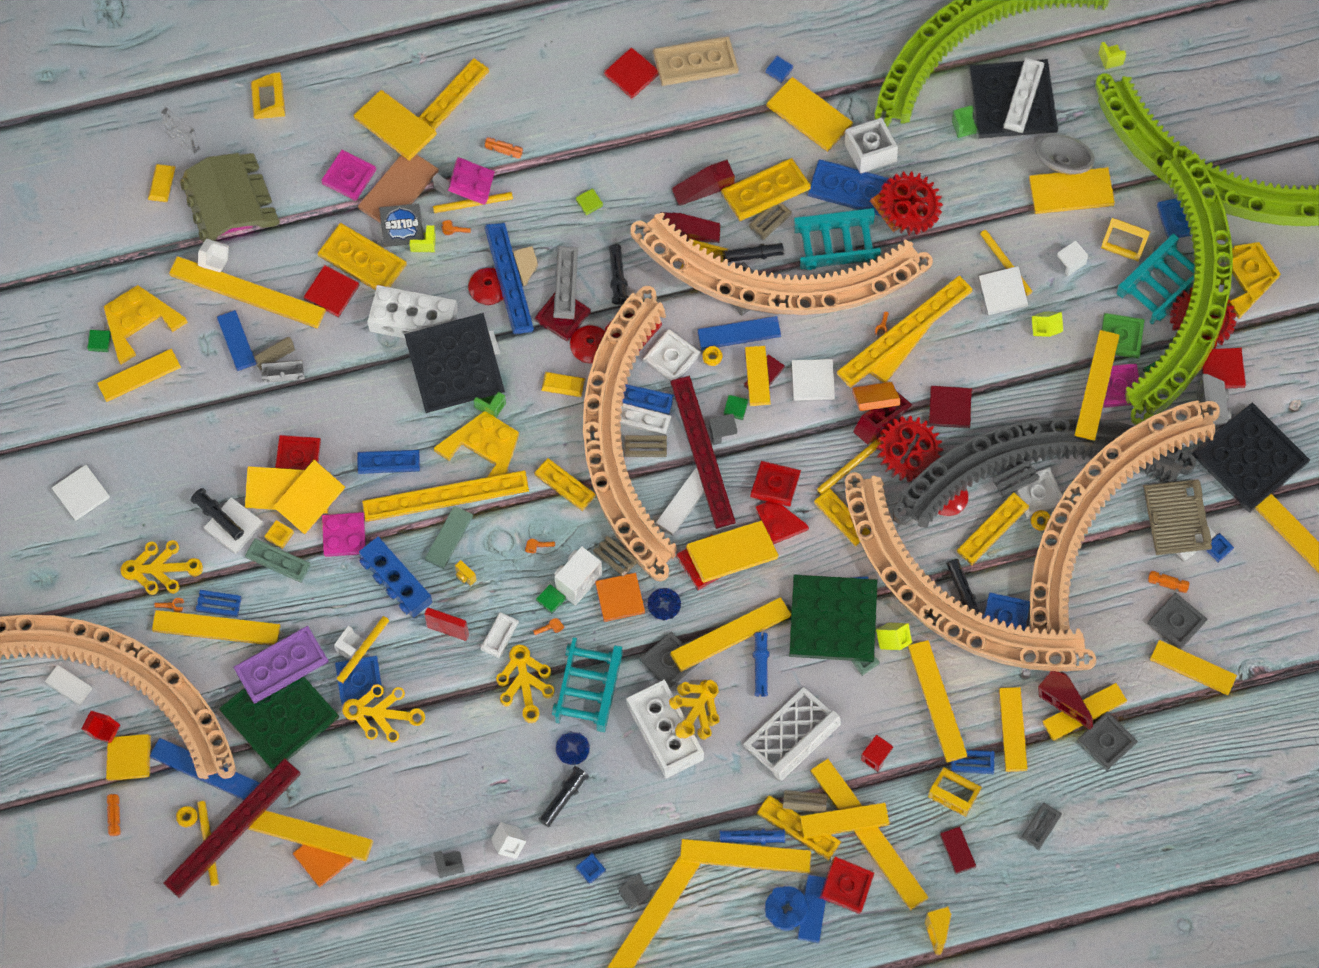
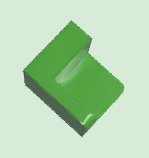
(964, 122)
(491, 404)

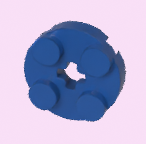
(781, 896)

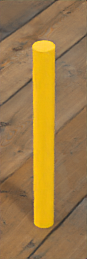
(470, 203)
(1002, 257)
(848, 467)
(362, 649)
(205, 827)

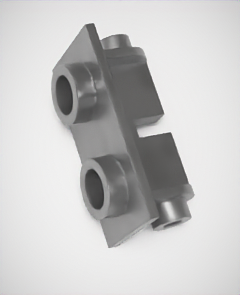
(282, 371)

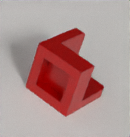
(100, 726)
(876, 753)

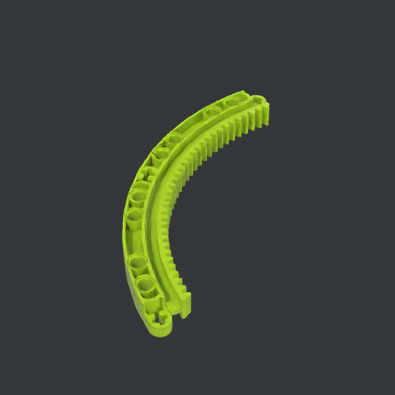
(925, 52)
(1153, 146)
(1189, 350)

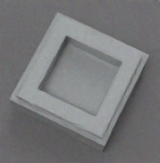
(442, 185)

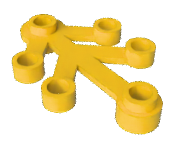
(158, 568)
(524, 680)
(708, 690)
(380, 712)

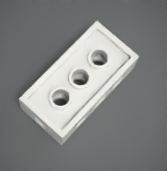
(405, 305)
(659, 741)

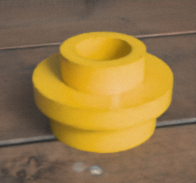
(712, 350)
(1040, 513)
(182, 812)

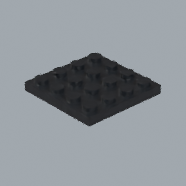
(992, 95)
(454, 363)
(1251, 457)

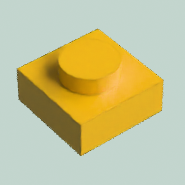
(279, 534)
(464, 573)

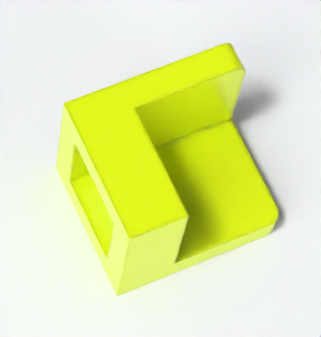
(1111, 56)
(427, 244)
(1047, 324)
(894, 636)

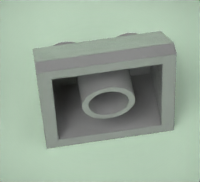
(1214, 390)

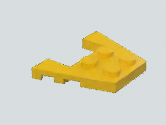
(1254, 274)
(132, 313)
(485, 437)

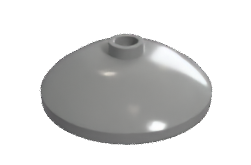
(1064, 154)

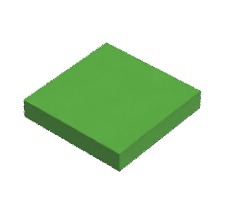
(1130, 333)

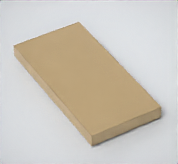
(695, 61)

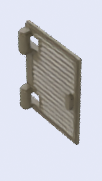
(1177, 517)

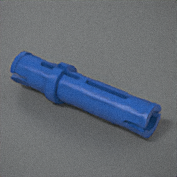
(761, 667)
(752, 836)

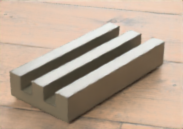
(759, 230)
(275, 352)
(646, 438)
(604, 546)
(805, 801)

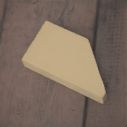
(526, 263)

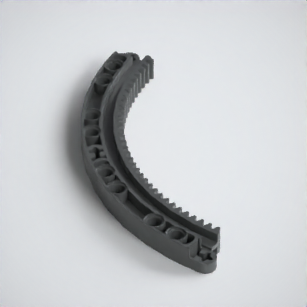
(1024, 441)

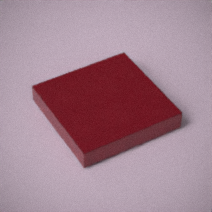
(561, 326)
(950, 406)

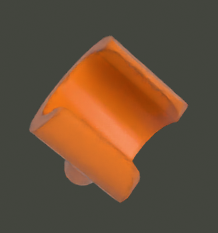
(448, 228)
(882, 326)
(532, 544)
(171, 605)
(555, 624)

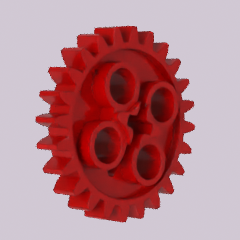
(910, 203)
(1179, 312)
(893, 438)

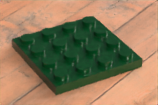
(833, 618)
(282, 721)

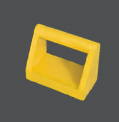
(278, 108)
(1130, 228)
(950, 800)
(937, 926)

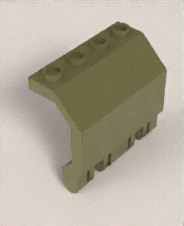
(226, 196)

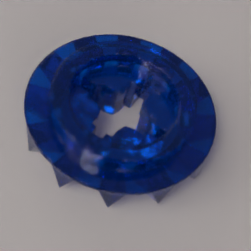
(666, 595)
(572, 757)

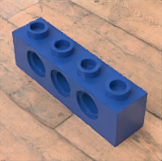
(378, 551)

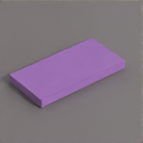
(280, 664)

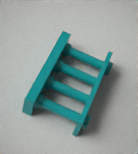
(843, 221)
(1143, 274)
(608, 678)

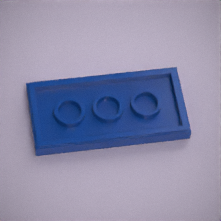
(845, 186)

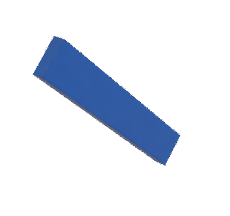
(509, 278)
(181, 760)

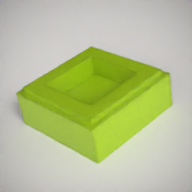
(589, 201)

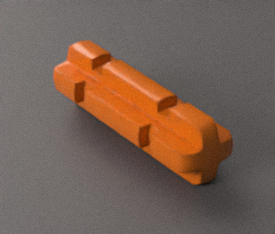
(503, 147)
(1168, 581)
(113, 814)

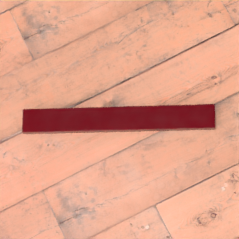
(702, 452)
(231, 828)

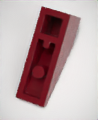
(704, 183)
(694, 227)
(875, 420)
(1061, 693)

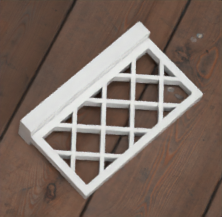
(808, 741)

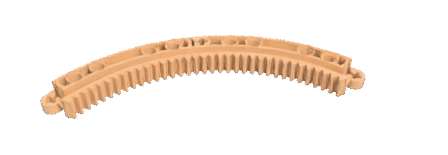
(845, 289)
(1134, 448)
(618, 497)
(999, 643)
(178, 701)

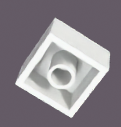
(871, 145)
(578, 575)

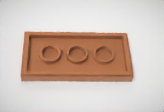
(399, 185)

